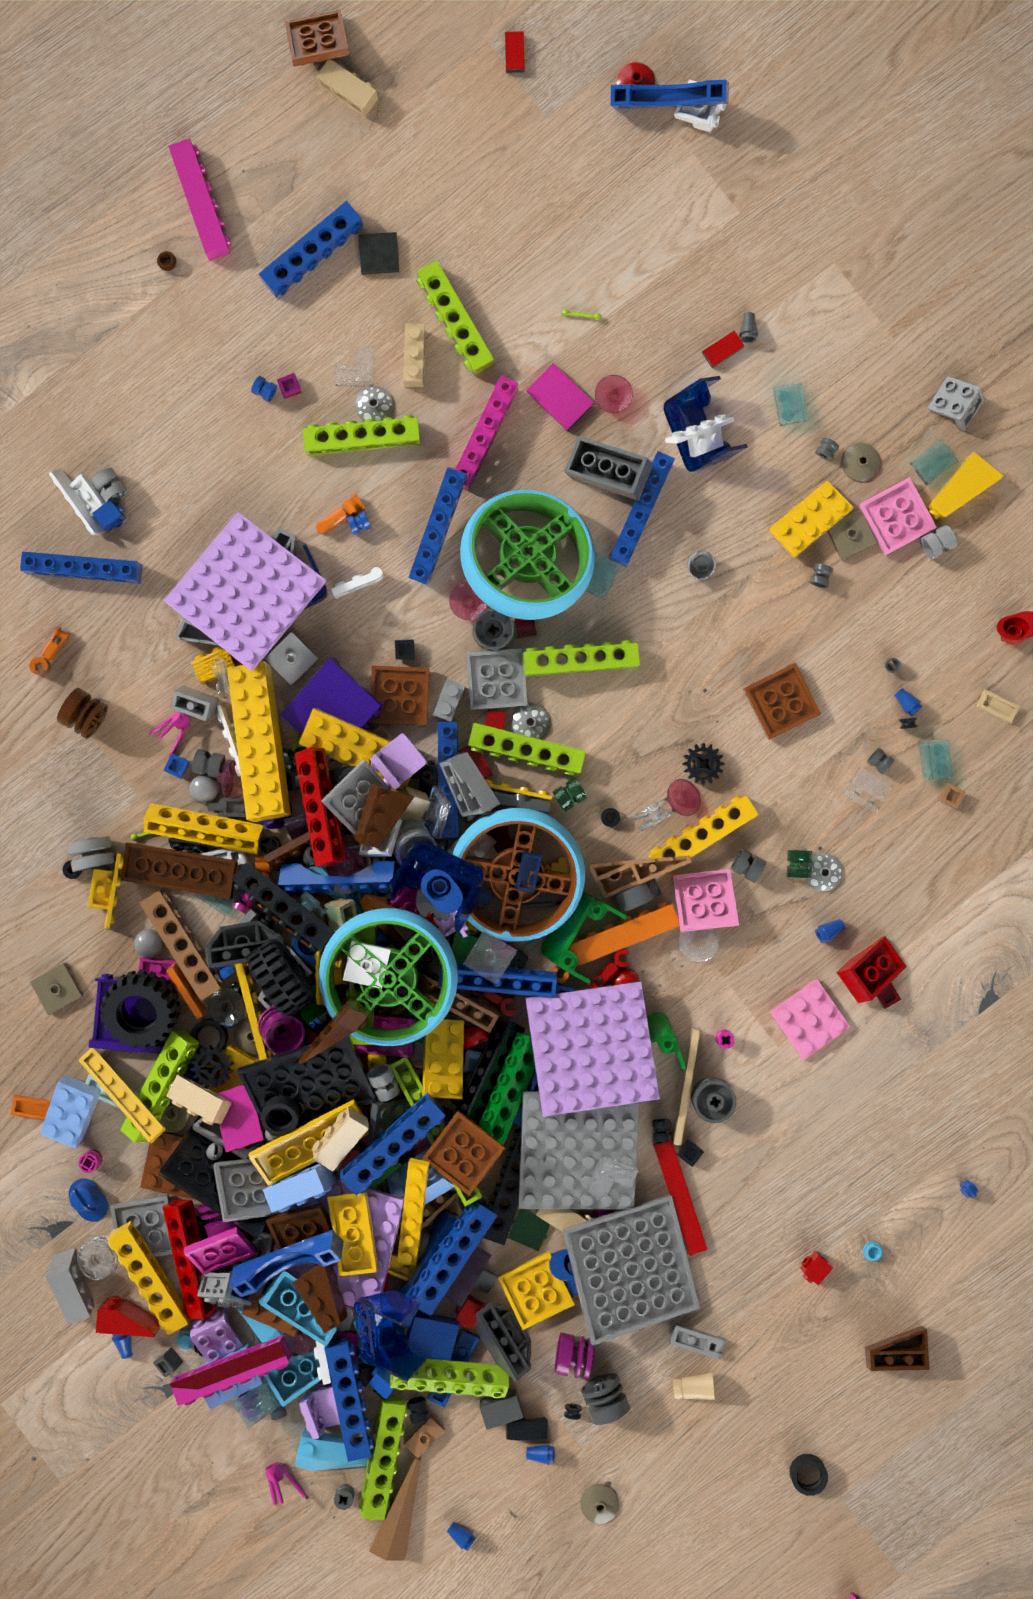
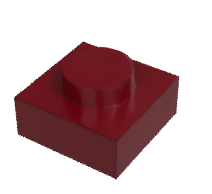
(525, 628)
(888, 996)

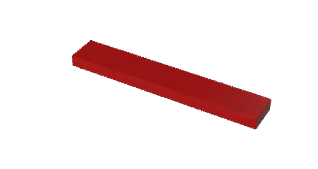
(682, 1201)

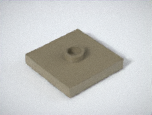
(851, 535)
(56, 988)

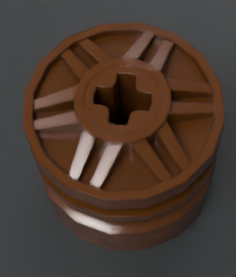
(82, 713)

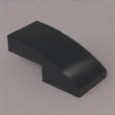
(527, 1429)

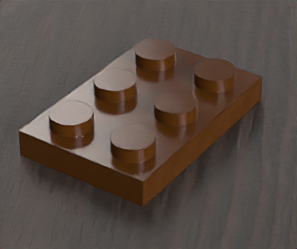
(298, 1225)

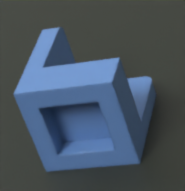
(471, 1059)

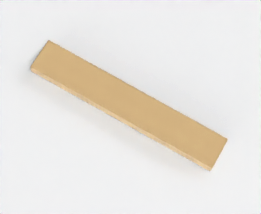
(686, 1086)

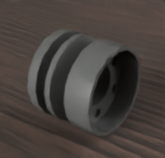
(501, 622)
(605, 1399)

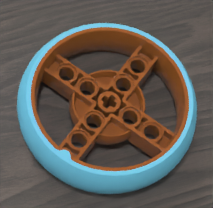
(570, 885)

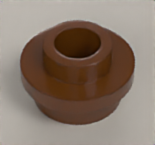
(164, 256)

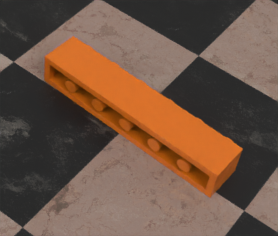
(625, 933)

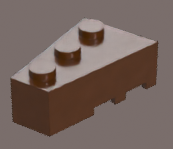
(380, 814)
(322, 1296)
(900, 1352)

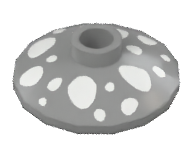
(380, 410)
(534, 712)
(834, 876)

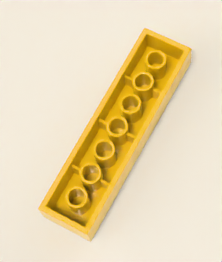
(259, 742)

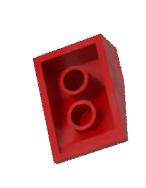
(871, 970)
(125, 1318)

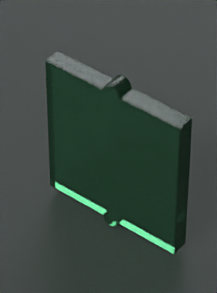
(529, 1230)

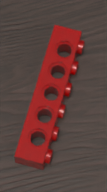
(321, 822)
(182, 1232)

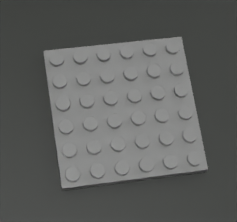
(564, 1151)
(630, 1269)

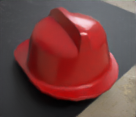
(1016, 627)

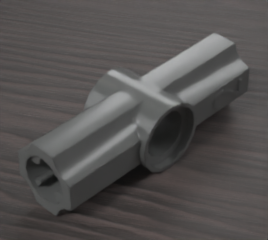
(521, 801)

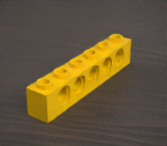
(746, 813)
(203, 828)
(150, 1267)

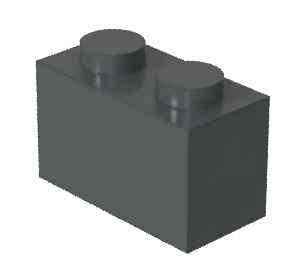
(501, 1410)

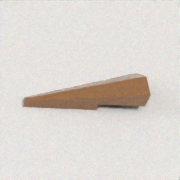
(621, 875)
(393, 1534)

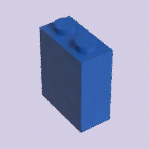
(432, 1336)

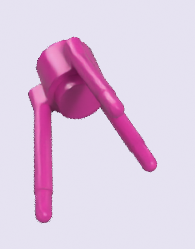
(178, 720)
(275, 1474)

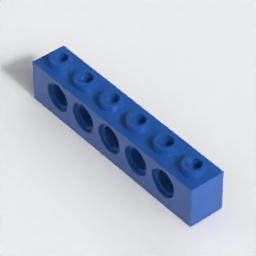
(343, 214)
(641, 510)
(438, 525)
(81, 567)
(446, 749)
(512, 981)
(360, 1182)
(453, 1265)
(355, 1447)

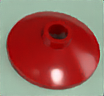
(636, 69)

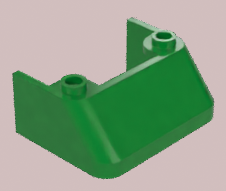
(558, 942)
(662, 1033)

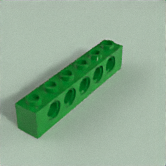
(509, 1089)

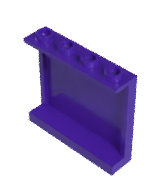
(336, 694)
(136, 1006)

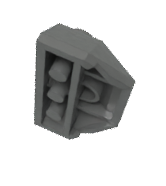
(234, 943)
(505, 1339)

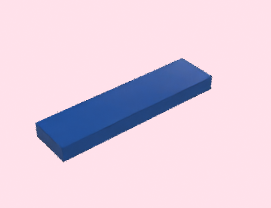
(461, 1352)

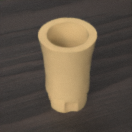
(694, 1387)

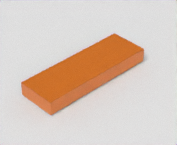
(186, 990)

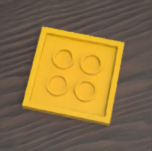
(535, 1291)

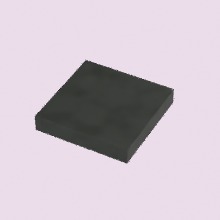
(378, 253)

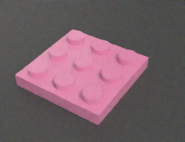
(897, 516)
(705, 900)
(809, 1019)

